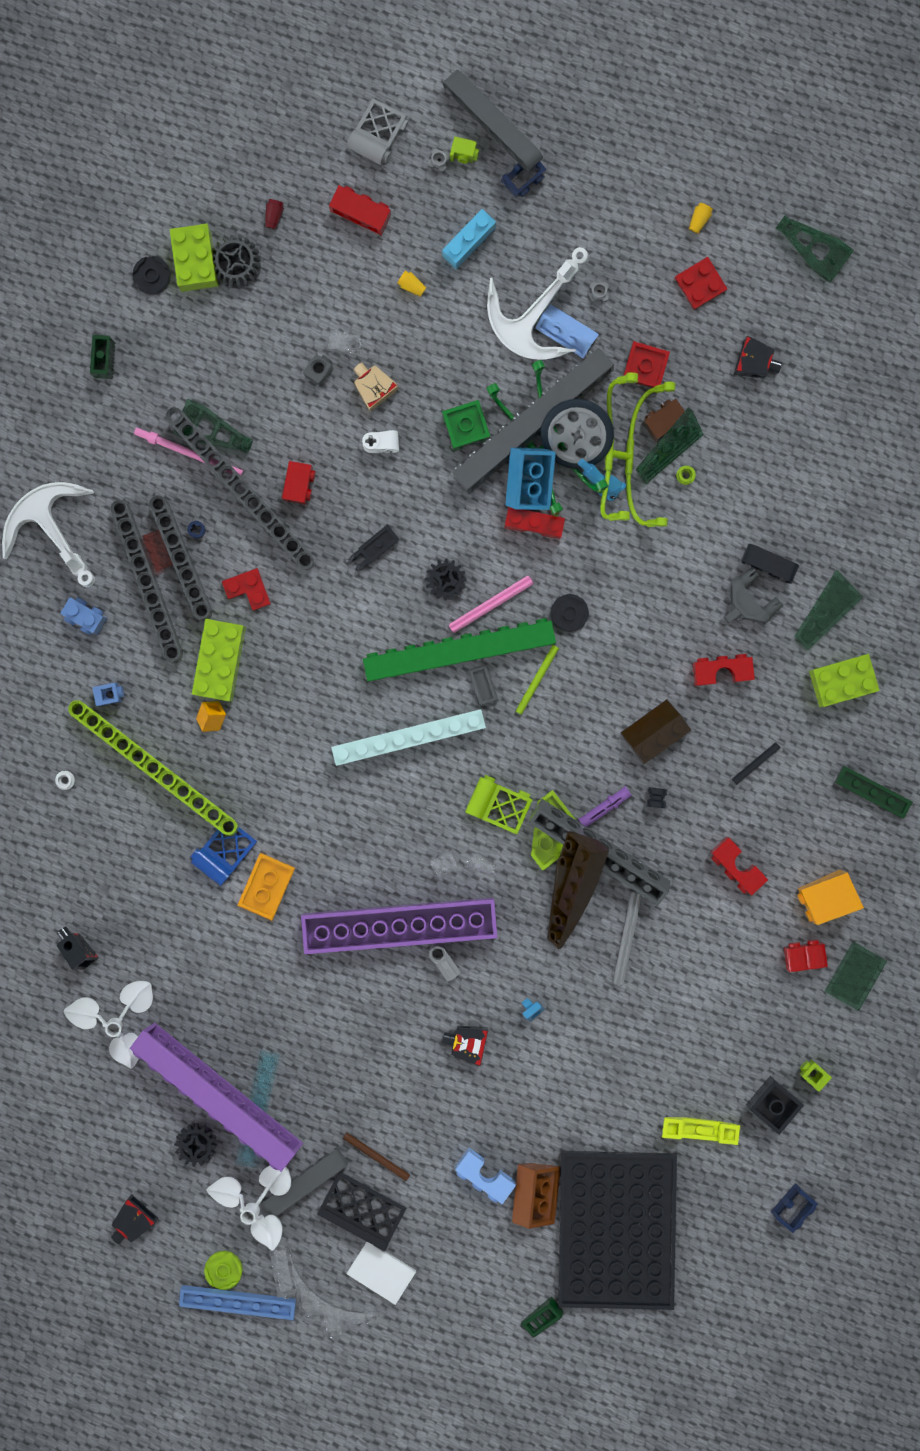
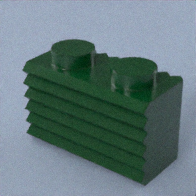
(102, 357)

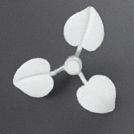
(84, 1012)
(267, 1229)

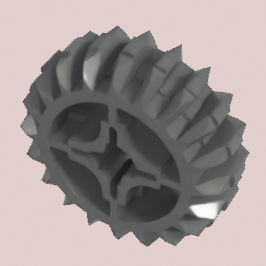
(240, 246)

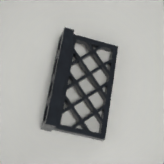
(353, 1226)

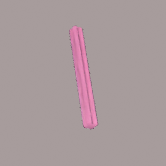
(491, 604)

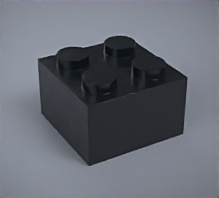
(774, 1105)

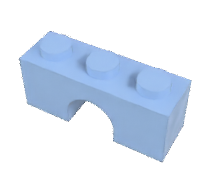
(497, 1187)

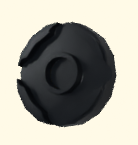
(157, 275)
(569, 618)

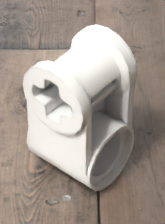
(384, 442)

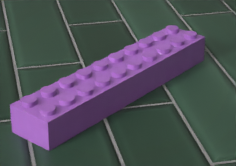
(399, 925)
(216, 1096)

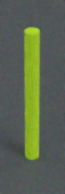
(537, 679)

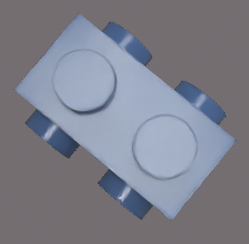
(77, 612)

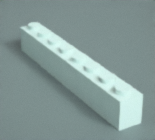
(408, 737)

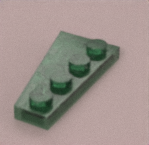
(829, 608)

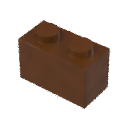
(661, 421)

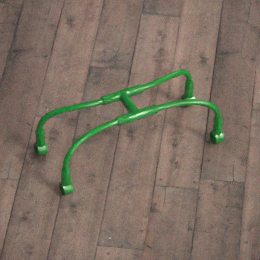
(493, 389)

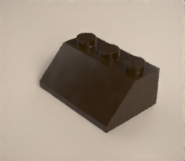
(655, 731)

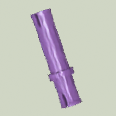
(606, 806)

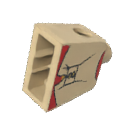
(373, 385)

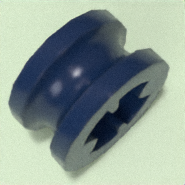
(198, 524)

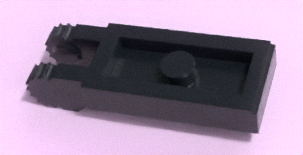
(375, 547)

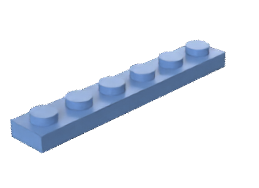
(237, 1302)

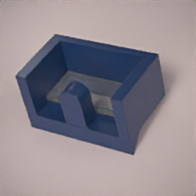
(519, 179)
(794, 1208)

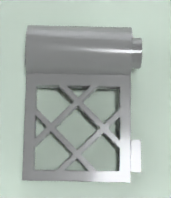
(366, 143)

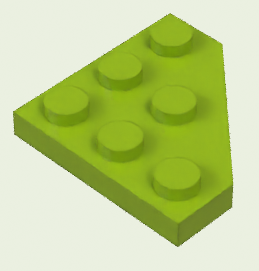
(544, 848)

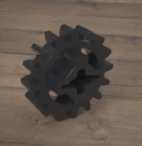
(437, 576)
(203, 1144)

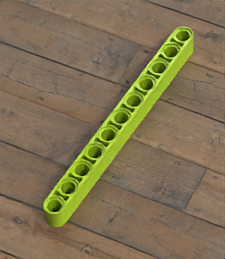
(129, 753)

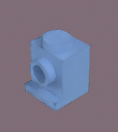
(101, 692)

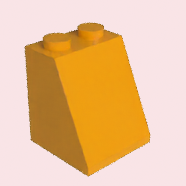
(829, 897)

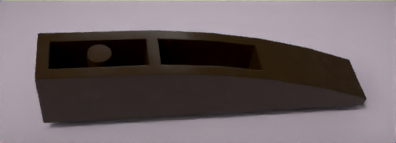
(574, 884)

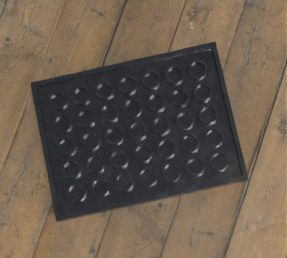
(617, 1230)

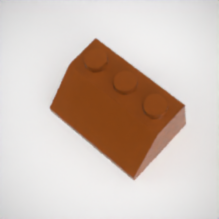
(536, 1195)

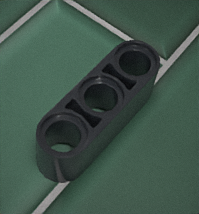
(767, 561)

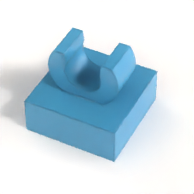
(533, 1010)

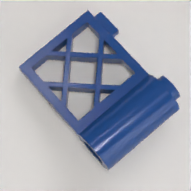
(214, 865)

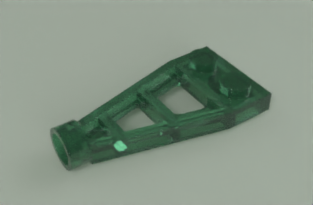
(833, 261)
(197, 411)

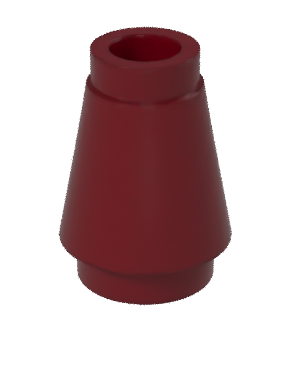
(273, 213)

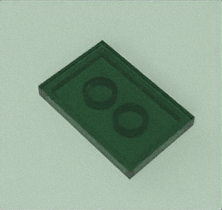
(855, 976)

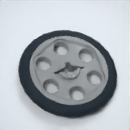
(585, 410)

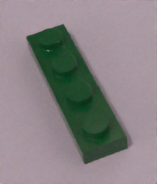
(873, 792)

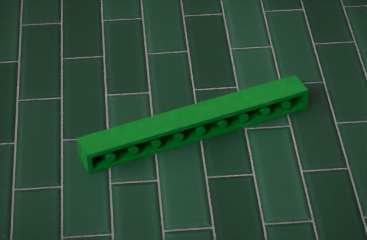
(459, 651)

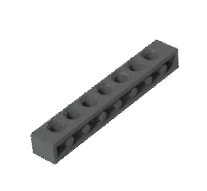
(618, 862)

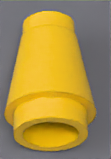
(700, 217)
(411, 283)

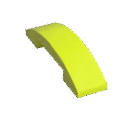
(700, 1129)

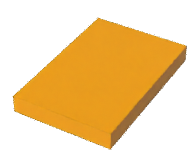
(266, 886)

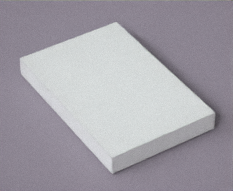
(381, 1272)

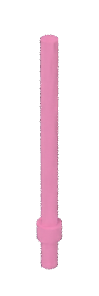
(154, 438)

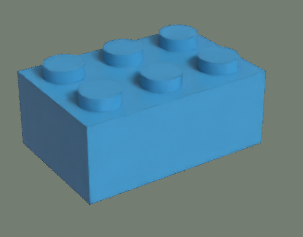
(530, 478)

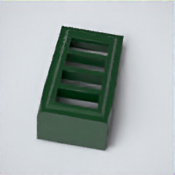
(554, 1317)

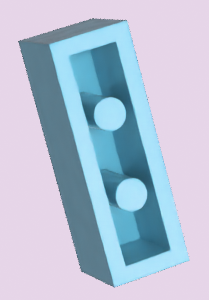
(469, 239)

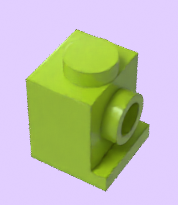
(464, 150)
(821, 1077)

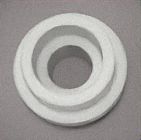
(58, 780)

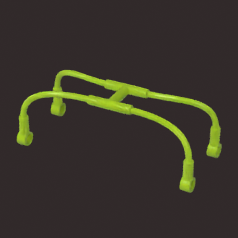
(628, 455)

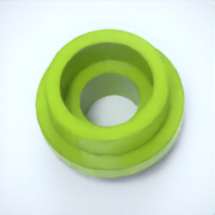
(688, 469)

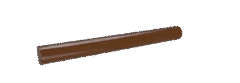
(376, 1156)

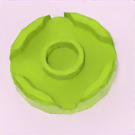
(223, 1270)

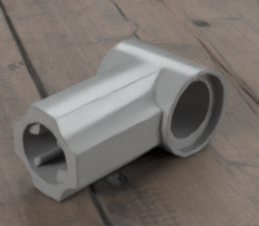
(444, 963)

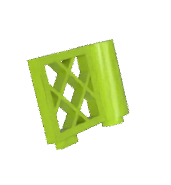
(484, 798)

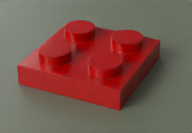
(701, 283)
(647, 363)

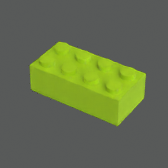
(218, 660)

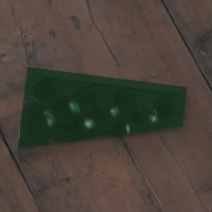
(673, 444)

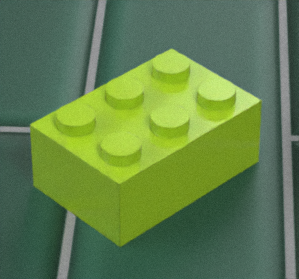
(193, 257)
(844, 680)

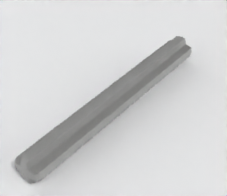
(627, 938)

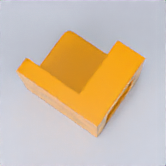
(210, 716)

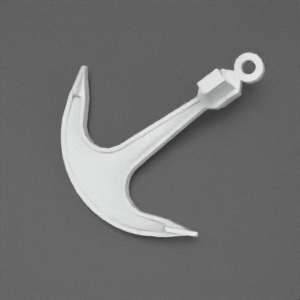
(517, 333)
(37, 508)

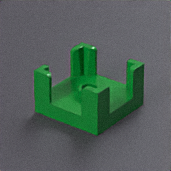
(466, 425)

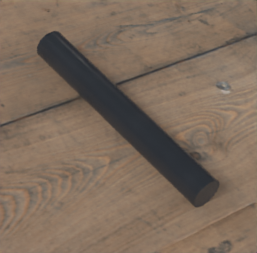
(757, 762)

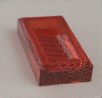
(157, 550)

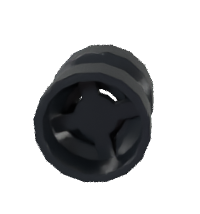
(657, 796)

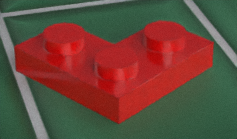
(250, 584)

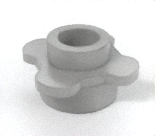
(438, 154)
(599, 296)

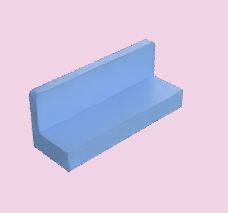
(566, 330)

